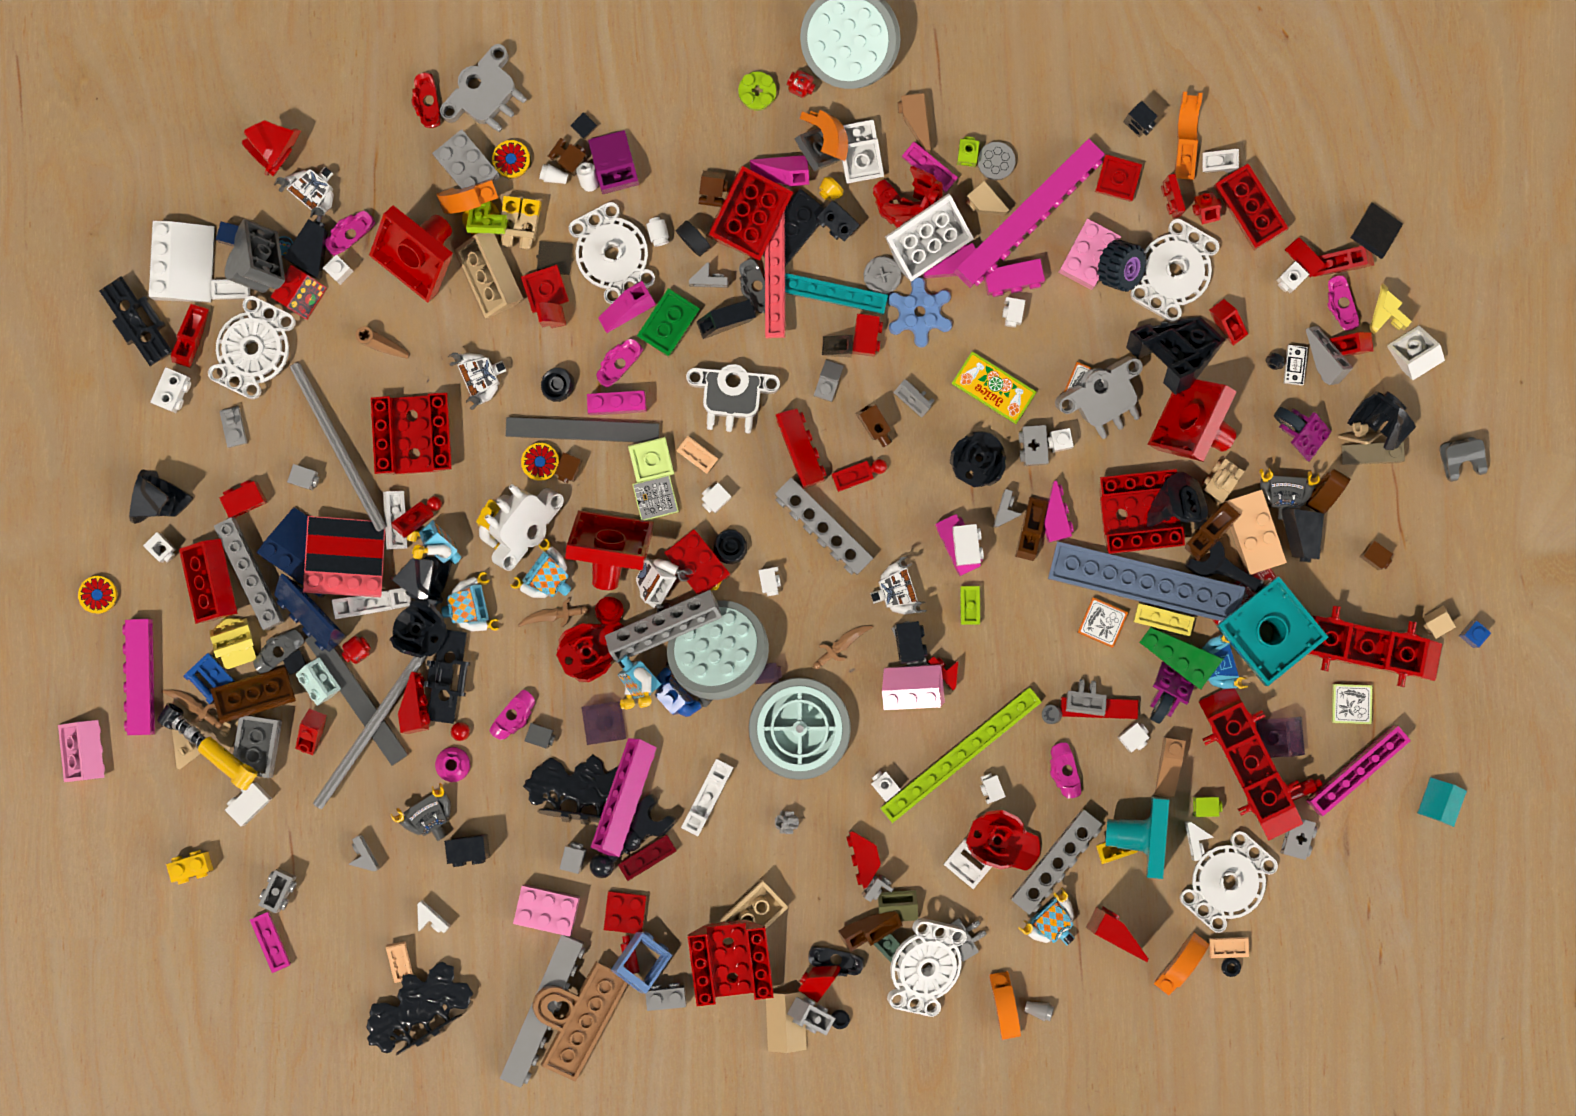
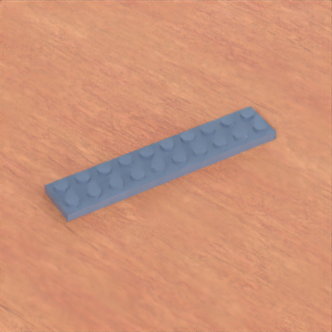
(1144, 582)

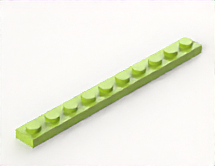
(960, 755)

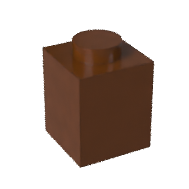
(568, 468)
(1377, 555)

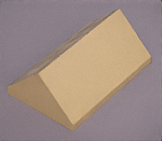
(758, 906)
(782, 1033)

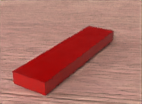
(1114, 709)

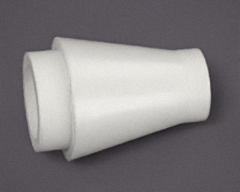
(552, 174)

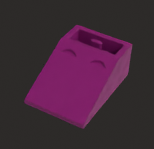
(613, 162)

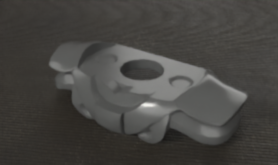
(750, 273)
(289, 642)

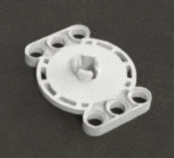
(607, 235)
(1188, 257)
(244, 332)
(1211, 885)
(932, 981)

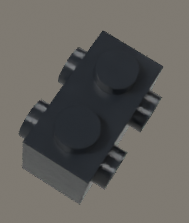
(836, 219)

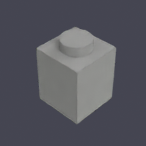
(303, 477)

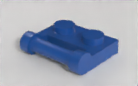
(212, 672)

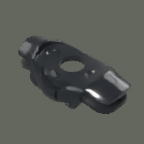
(850, 963)

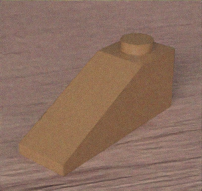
(915, 117)
(1169, 766)

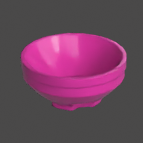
(461, 759)

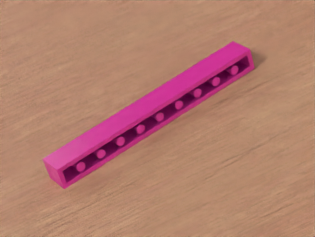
(1026, 216)

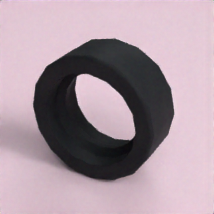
(693, 238)

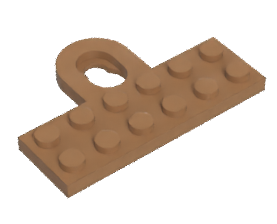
(583, 1022)

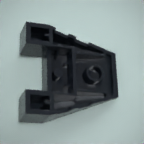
(1181, 346)

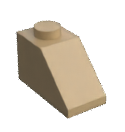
(985, 201)

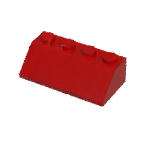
(800, 448)

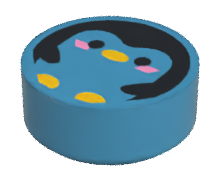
(285, 244)

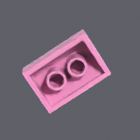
(912, 687)
(81, 751)

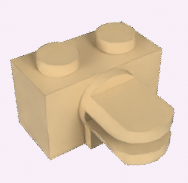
(1222, 480)

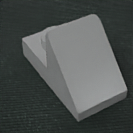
(702, 279)
(828, 380)
(1003, 514)
(367, 860)

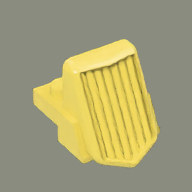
(1387, 308)
(233, 642)

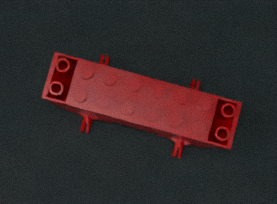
(1377, 649)
(1251, 763)

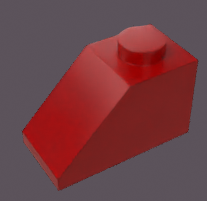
(1228, 321)
(1354, 343)
(818, 981)

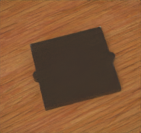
(555, 254)

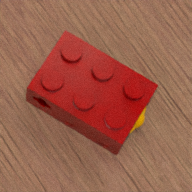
(696, 555)

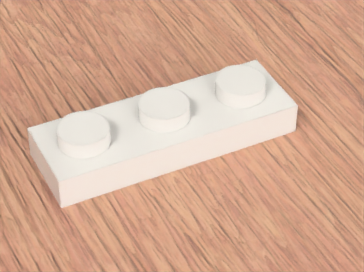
(393, 508)

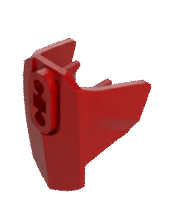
(586, 637)
(1014, 845)

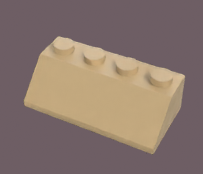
(488, 274)

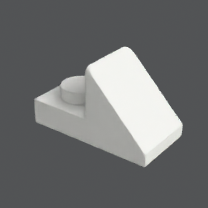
(1221, 161)
(1195, 834)
(427, 914)

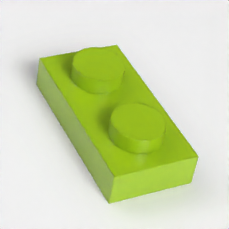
(970, 605)

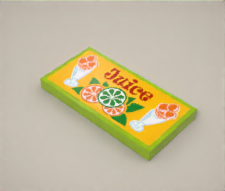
(993, 388)

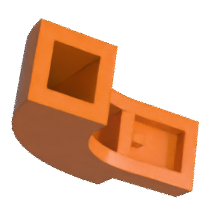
(833, 131)
(466, 198)
(1183, 964)
(1005, 1005)

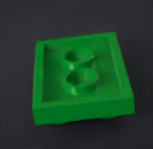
(668, 322)

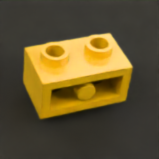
(196, 865)

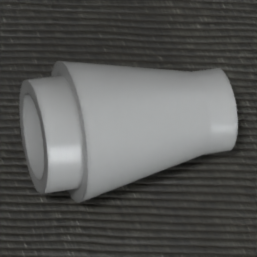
(1040, 1010)

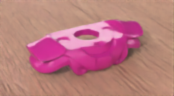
(337, 240)
(1338, 289)
(608, 373)
(502, 726)
(1062, 756)

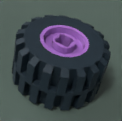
(1122, 265)

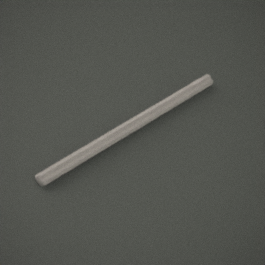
(338, 447)
(367, 733)

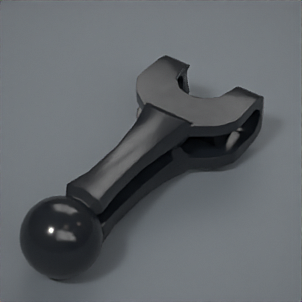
(1221, 565)

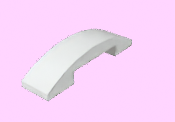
(363, 605)
(707, 797)

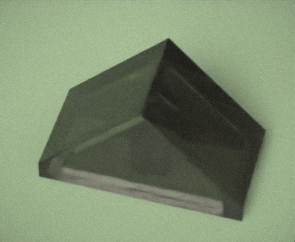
(837, 346)

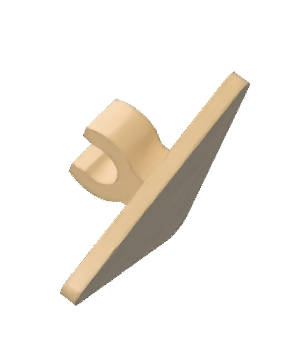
(1361, 435)
(226, 734)
(184, 750)

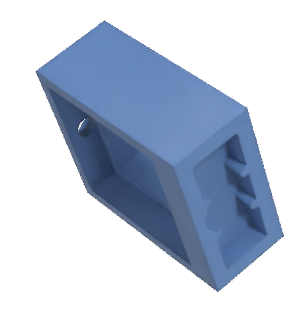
(631, 979)

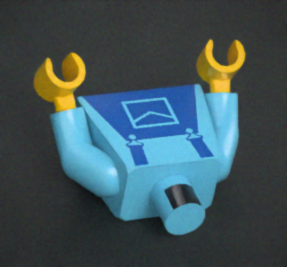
(1226, 673)

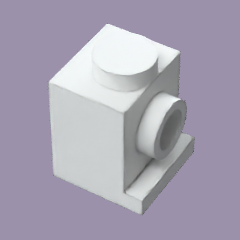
(1013, 312)
(155, 543)
(769, 581)
(991, 788)

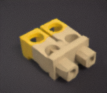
(521, 226)

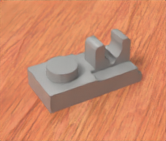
(913, 398)
(233, 427)

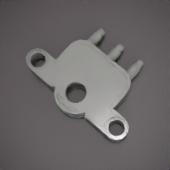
(490, 97)
(1110, 401)

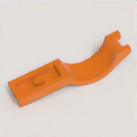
(1187, 136)

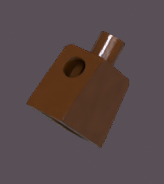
(869, 418)

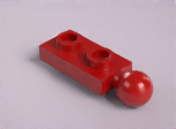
(858, 474)
(416, 516)

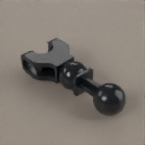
(641, 828)

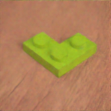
(483, 222)

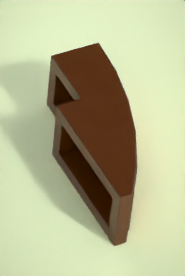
(1031, 529)
(1212, 531)
(870, 929)

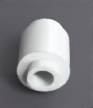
(587, 176)
(658, 231)

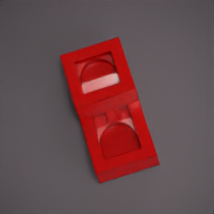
(1304, 256)

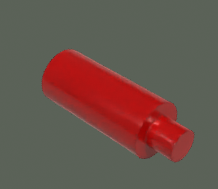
(1307, 787)
(632, 962)

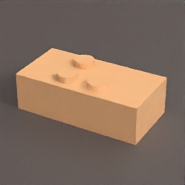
(1255, 534)

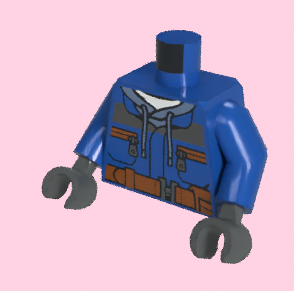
(675, 697)

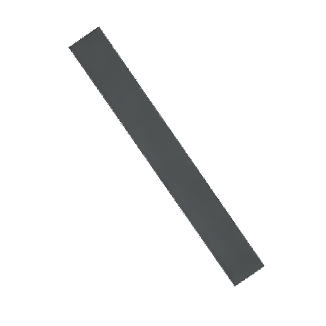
(581, 430)
(359, 701)

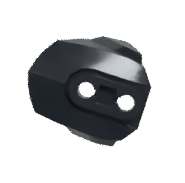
(1383, 408)
(984, 472)
(156, 497)
(1179, 498)
(424, 579)
(419, 616)

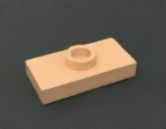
(697, 454)
(1229, 947)
(399, 960)

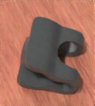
(1463, 450)

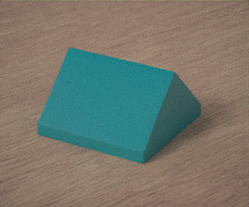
(1442, 801)

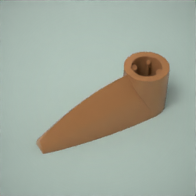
(380, 343)

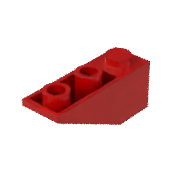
(413, 711)

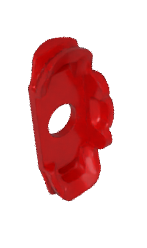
(424, 87)
(884, 194)

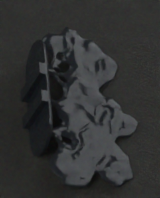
(586, 786)
(418, 1004)

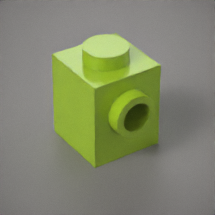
(968, 152)

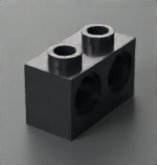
(1141, 119)

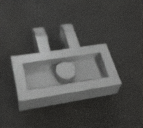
(1086, 702)
(968, 948)

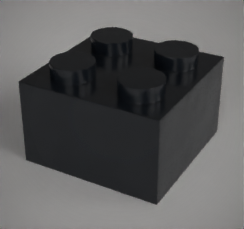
(909, 642)
(467, 849)

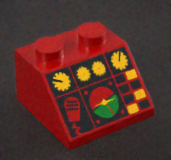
(299, 292)

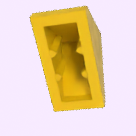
(1109, 853)

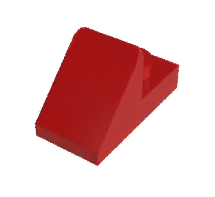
(950, 675)

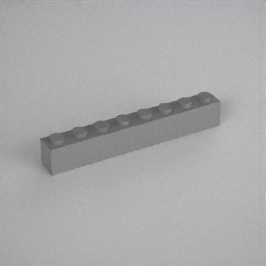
(532, 1032)

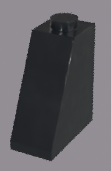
(309, 248)
(726, 318)
(1303, 533)

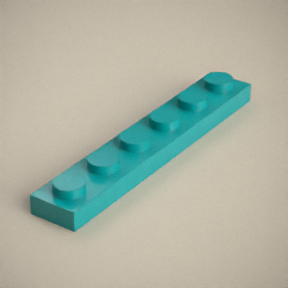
(835, 293)

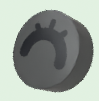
(1051, 714)

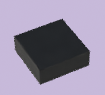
(583, 126)
(294, 662)

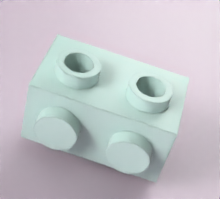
(318, 681)

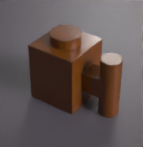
(569, 158)
(712, 185)

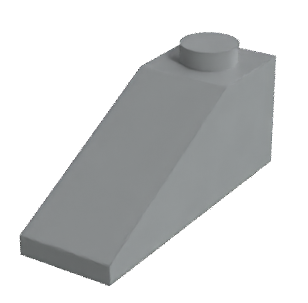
(1327, 358)

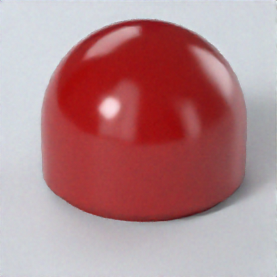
(460, 731)

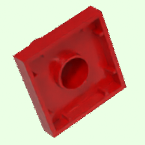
(413, 251)
(1195, 421)
(609, 545)

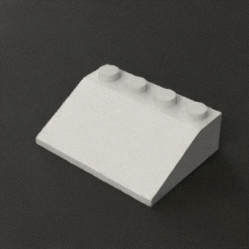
(928, 238)
(181, 262)

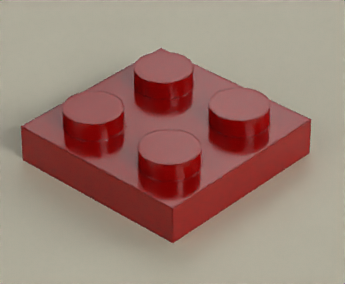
(1118, 178)
(1175, 201)
(545, 287)
(624, 912)

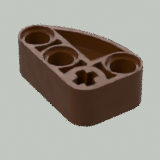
(1328, 491)

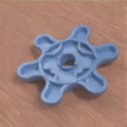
(919, 325)

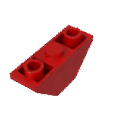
(864, 857)

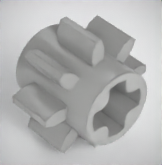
(787, 822)

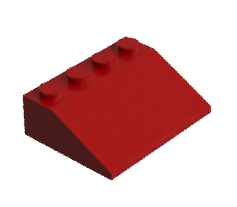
(749, 213)
(1109, 927)

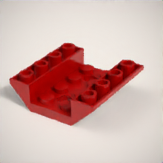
(396, 435)
(1135, 495)
(714, 960)

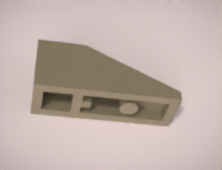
(1371, 454)

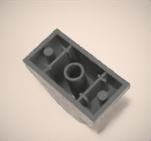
(255, 258)

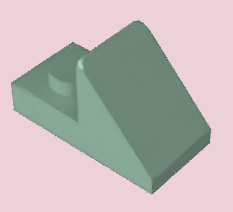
(888, 946)

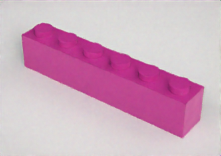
(139, 677)
(1358, 770)
(623, 797)

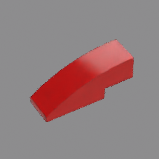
(550, 315)
(189, 336)

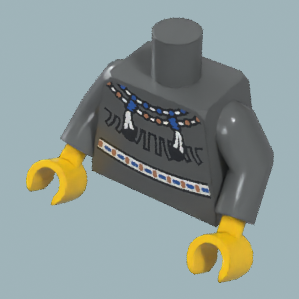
(1286, 491)
(427, 815)

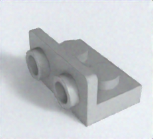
(873, 889)

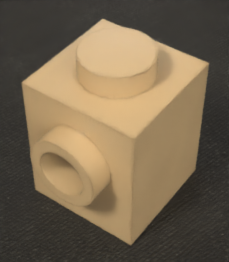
(1438, 622)

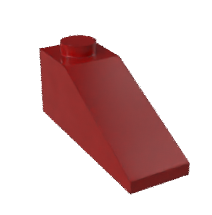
(1345, 261)

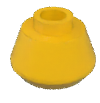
(830, 188)

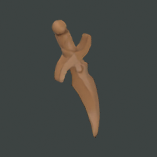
(552, 615)
(842, 644)
(195, 707)

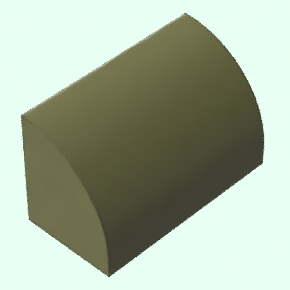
(902, 902)

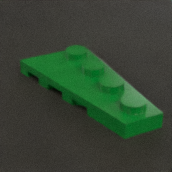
(1188, 660)

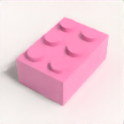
(1084, 256)
(546, 910)

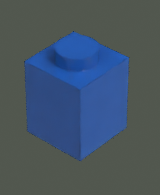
(1475, 634)

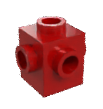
(1207, 208)

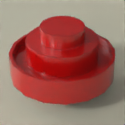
(609, 610)

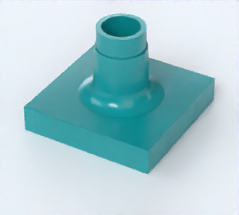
(1293, 631)
(1143, 836)

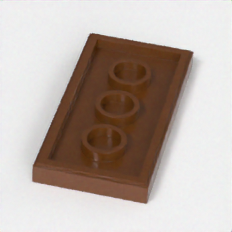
(253, 695)

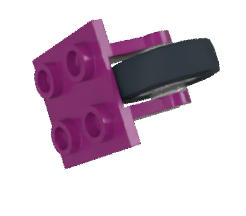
(1306, 436)
(1169, 685)

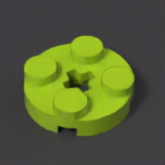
(765, 98)

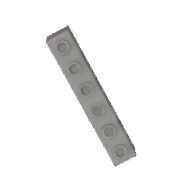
(792, 489)
(249, 574)
(663, 626)
(1033, 880)

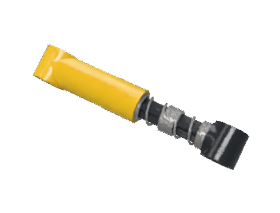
(240, 773)

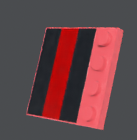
(343, 557)

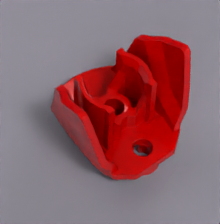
(270, 144)
(926, 189)

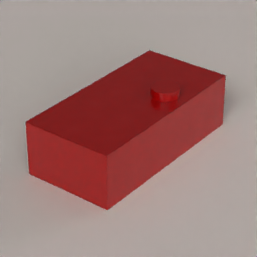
(1251, 207)
(208, 581)

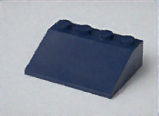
(287, 545)
(308, 613)

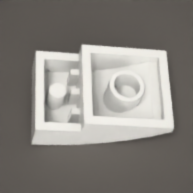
(863, 154)

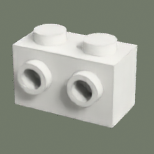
(169, 390)

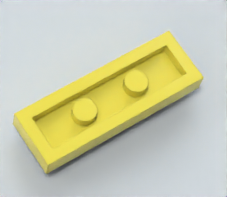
(1163, 619)

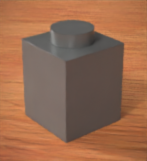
(540, 735)

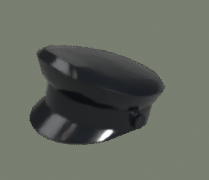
(557, 384)
(730, 546)

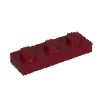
(647, 857)

